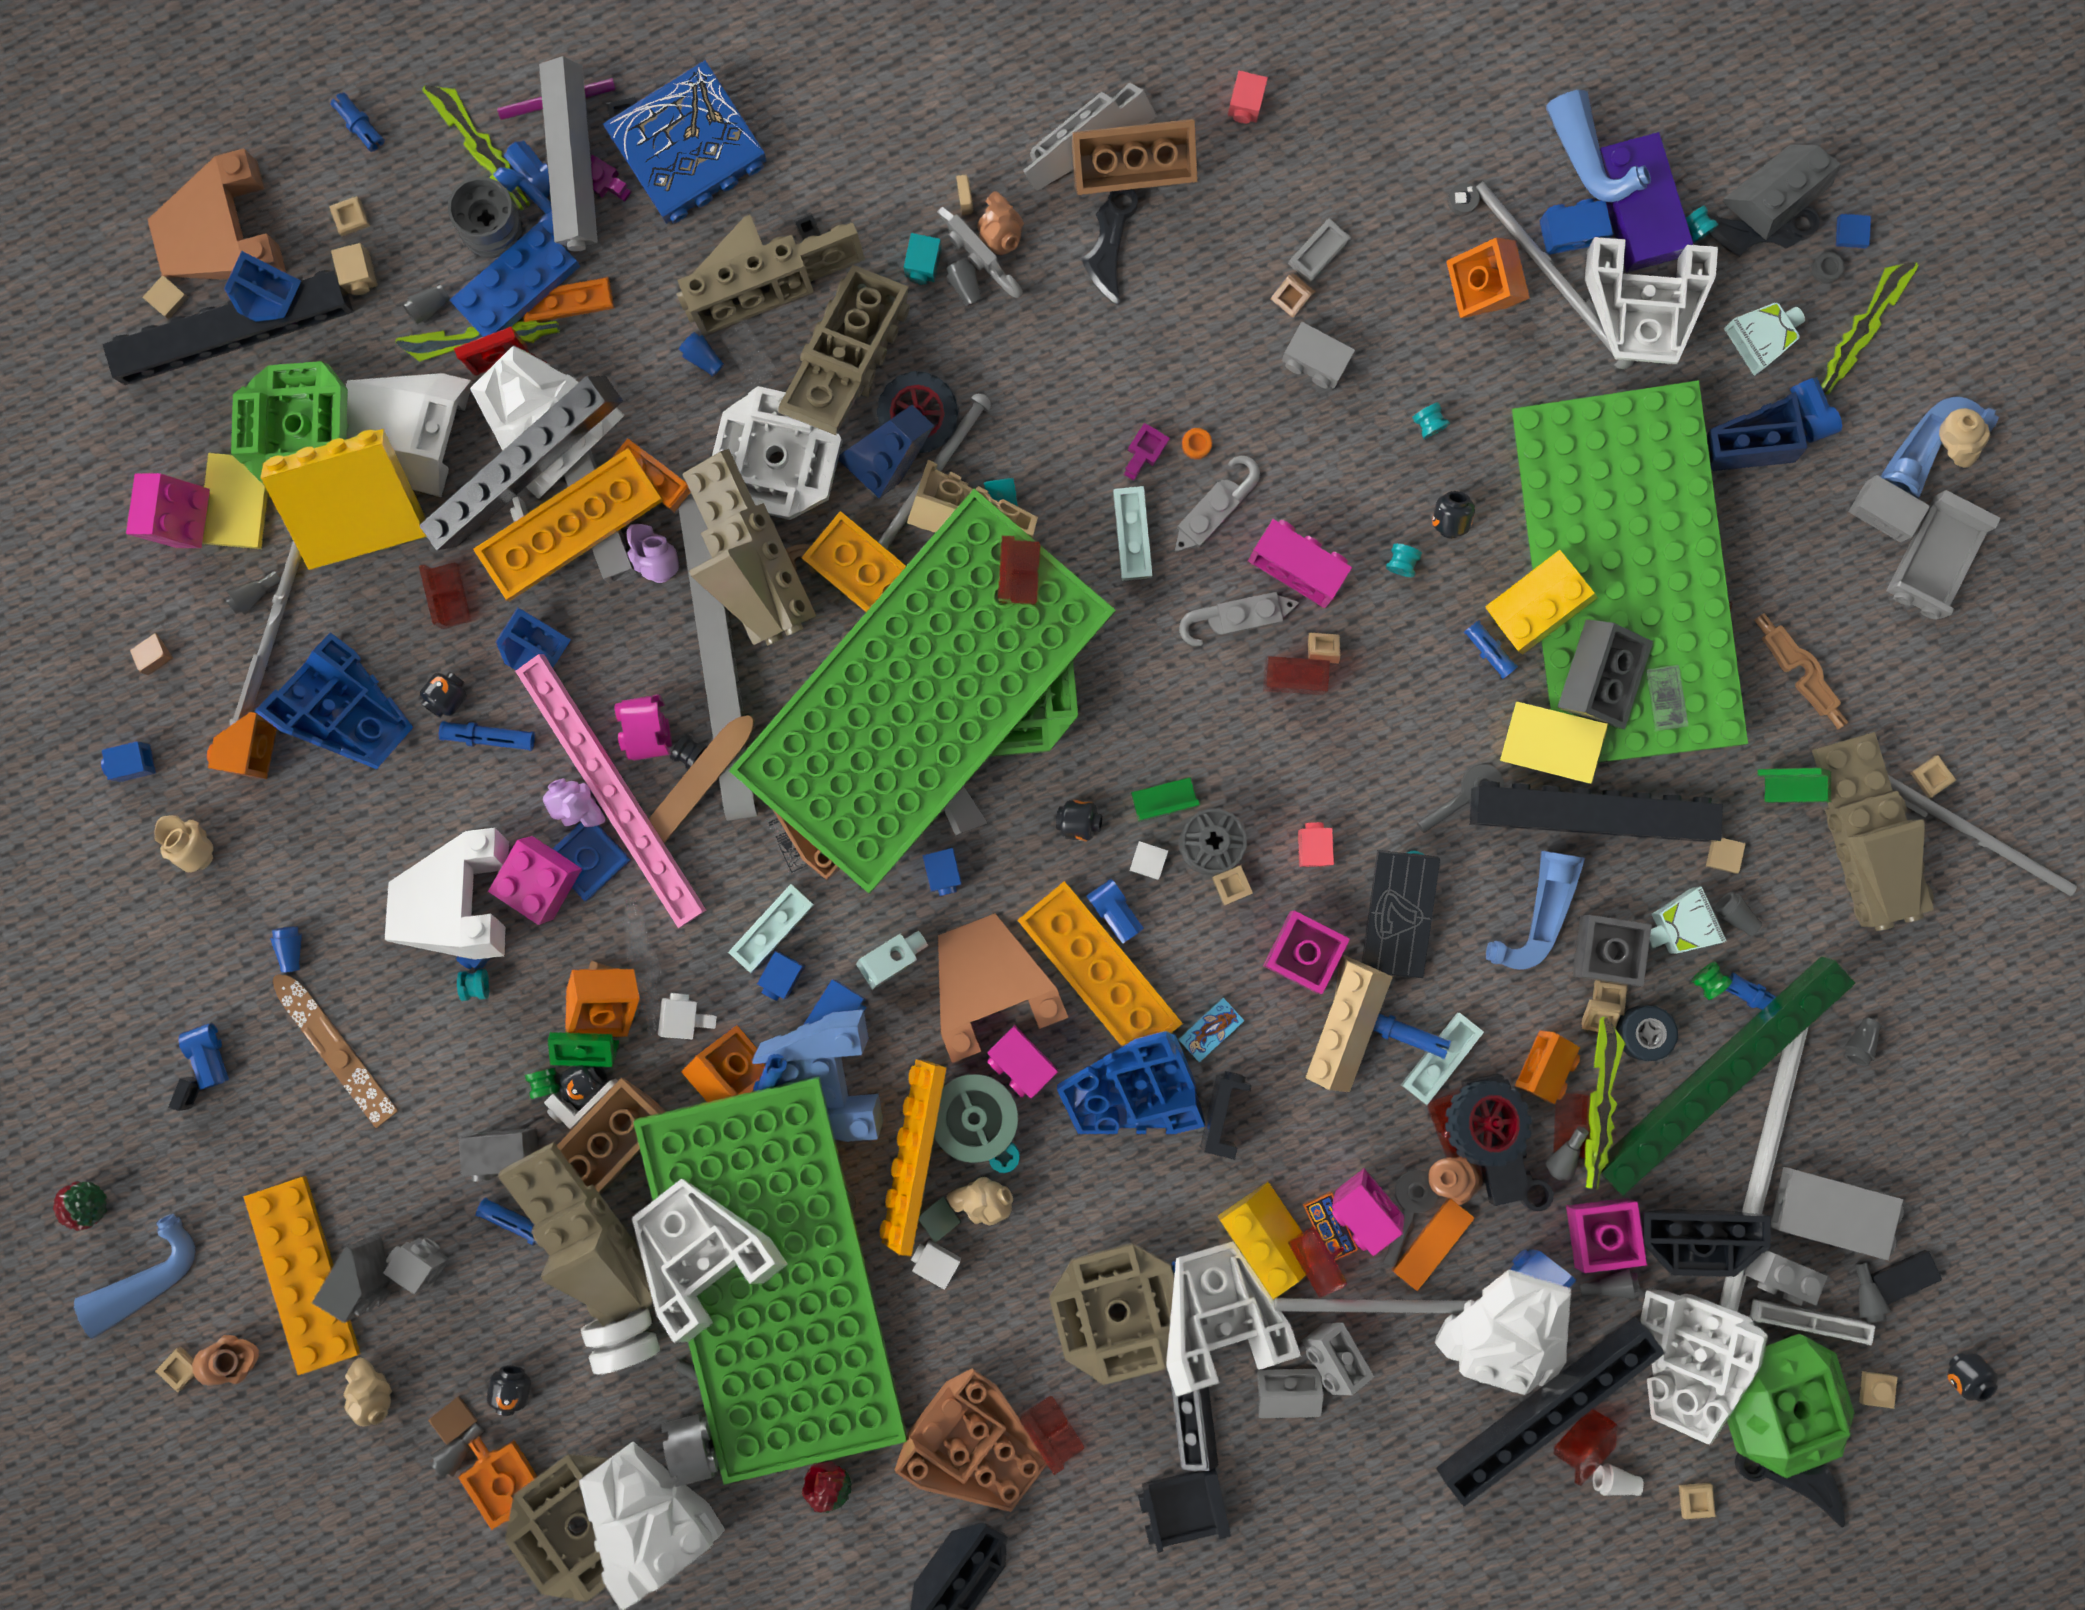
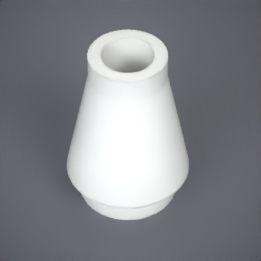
(1614, 1481)

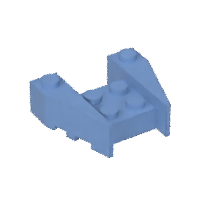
(818, 1051)

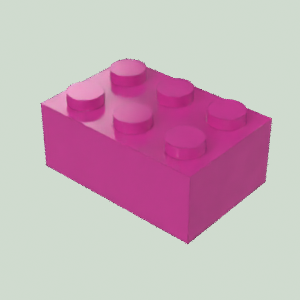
(1300, 562)

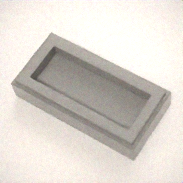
(1319, 250)

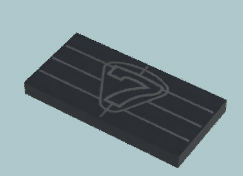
(1400, 913)

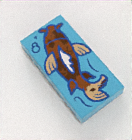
(1211, 1029)

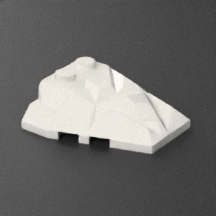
(518, 394)
(1511, 1334)
(1705, 1361)
(644, 1523)

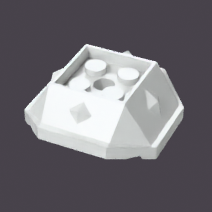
(755, 431)

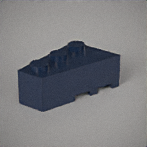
(1760, 438)
(888, 451)

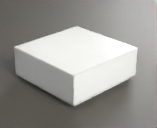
(1148, 860)

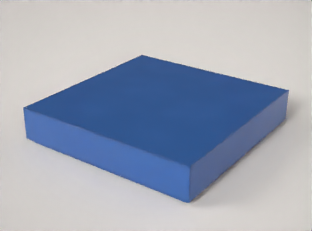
(595, 854)

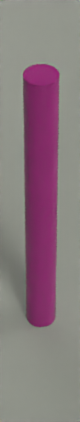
(536, 104)

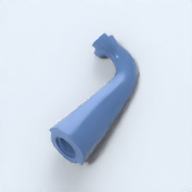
(1577, 133)
(1917, 453)
(1554, 894)
(116, 1302)

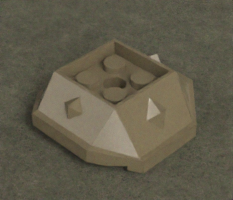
(1106, 1345)
(540, 1535)

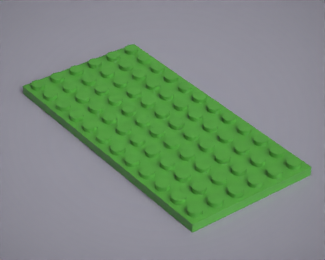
(1635, 512)
(918, 695)
(798, 1361)

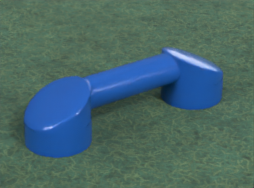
(511, 179)

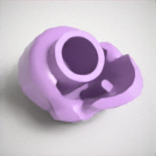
(651, 553)
(572, 804)

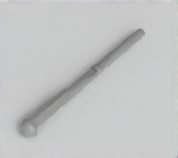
(1584, 309)
(980, 403)
(260, 661)
(1924, 806)
(1365, 1305)

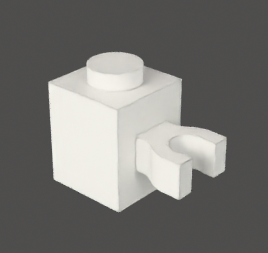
(679, 1017)

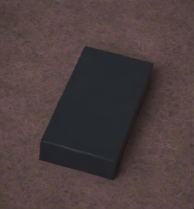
(1906, 1276)

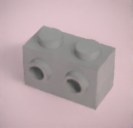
(415, 1264)
(1788, 1276)
(1337, 1359)

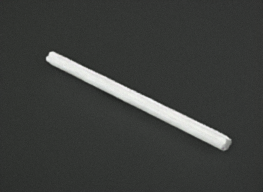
(1767, 1152)

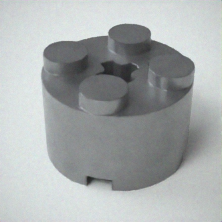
(689, 1450)

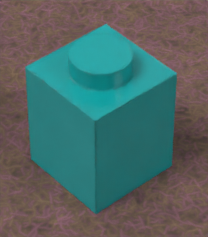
(922, 258)

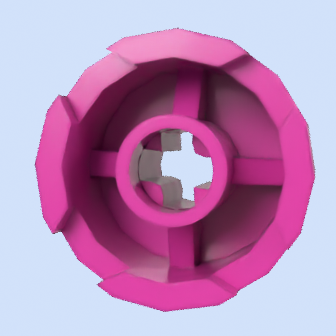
(644, 728)

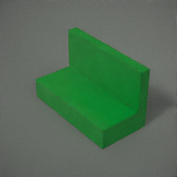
(1796, 785)
(1164, 799)
(582, 1049)

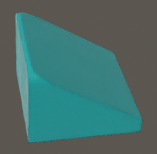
(1002, 489)

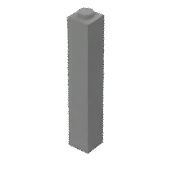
(568, 153)
(613, 551)

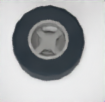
(1659, 1032)

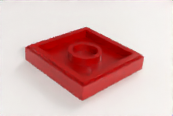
(484, 352)

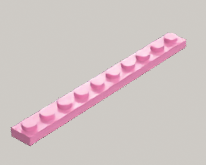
(610, 790)

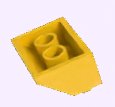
(1541, 602)
(1261, 1232)

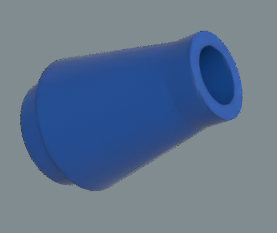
(700, 353)
(287, 947)

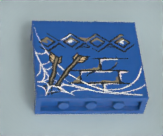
(686, 142)

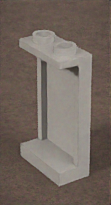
(1941, 554)
(1836, 1213)

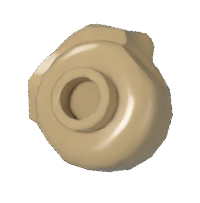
(1964, 436)
(183, 843)
(982, 1201)
(366, 1394)

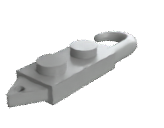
(979, 253)
(1216, 507)
(1238, 615)

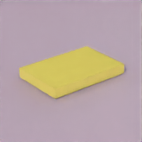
(234, 504)
(1554, 742)

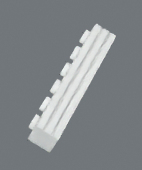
(1812, 1321)

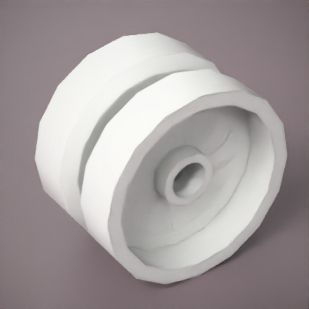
(620, 1342)

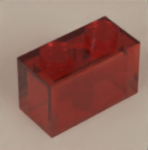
(1296, 675)

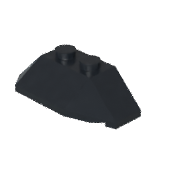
(1705, 1240)
(961, 1569)

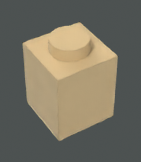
(354, 269)

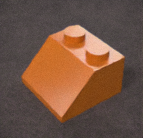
(1488, 278)
(244, 747)
(601, 1001)
(1548, 1066)
(725, 1067)

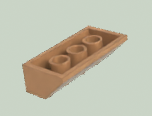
(1134, 157)
(606, 1135)

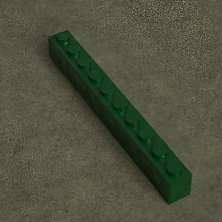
(1725, 1073)

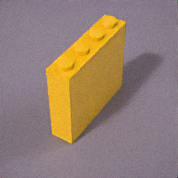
(344, 498)

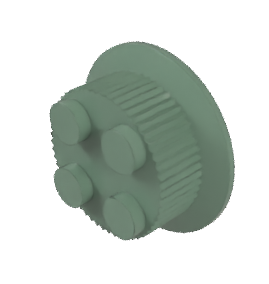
(975, 1118)

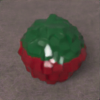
(80, 1205)
(826, 1487)

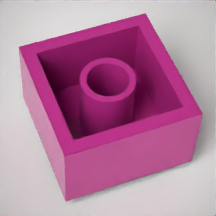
(167, 510)
(535, 880)
(1306, 952)
(1021, 1062)
(1367, 1212)
(1606, 1235)

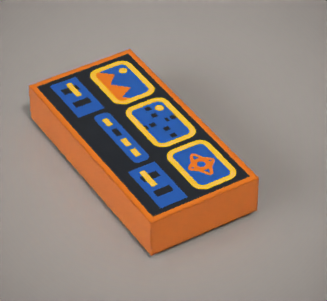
(1331, 1232)

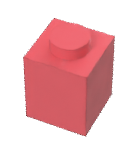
(1247, 97)
(1315, 845)

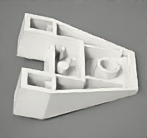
(1648, 314)
(433, 899)
(690, 1245)
(1218, 1305)

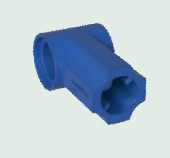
(526, 162)
(1817, 416)
(1112, 906)
(202, 1049)

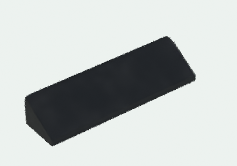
(1195, 1430)

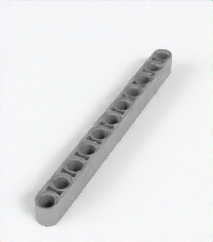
(717, 661)

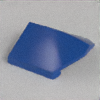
(260, 289)
(526, 638)

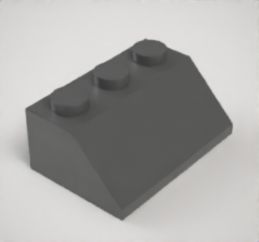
(1783, 187)
(1605, 673)
(355, 1281)

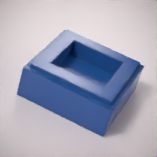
(1853, 231)

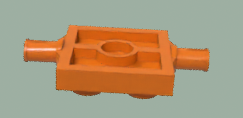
(496, 1479)

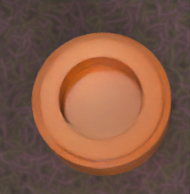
(1197, 443)

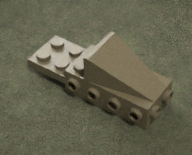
(745, 266)
(846, 349)
(748, 560)
(1873, 837)
(584, 1239)

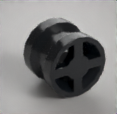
(687, 751)

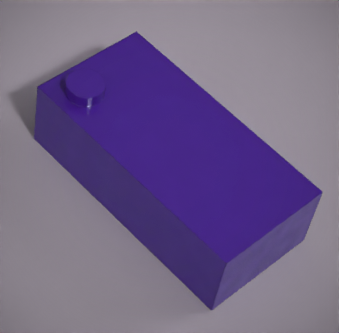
(1649, 218)

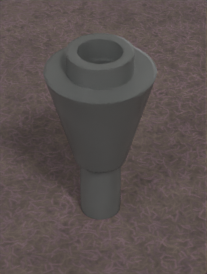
(247, 595)
(1564, 1161)
(1619, 1284)
(1870, 1299)
(450, 1457)

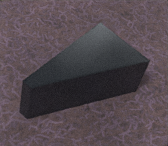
(807, 226)

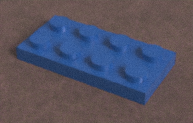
(515, 282)

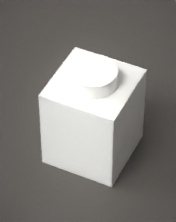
(935, 1263)

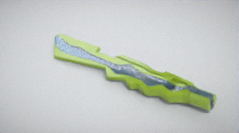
(436, 343)

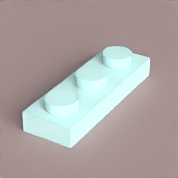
(1132, 533)
(771, 928)
(1432, 1070)

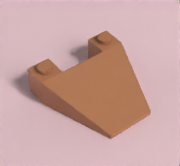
(199, 225)
(984, 973)

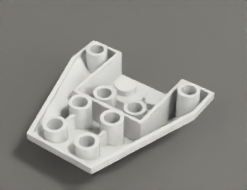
(416, 418)

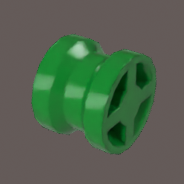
(1711, 980)
(542, 1083)

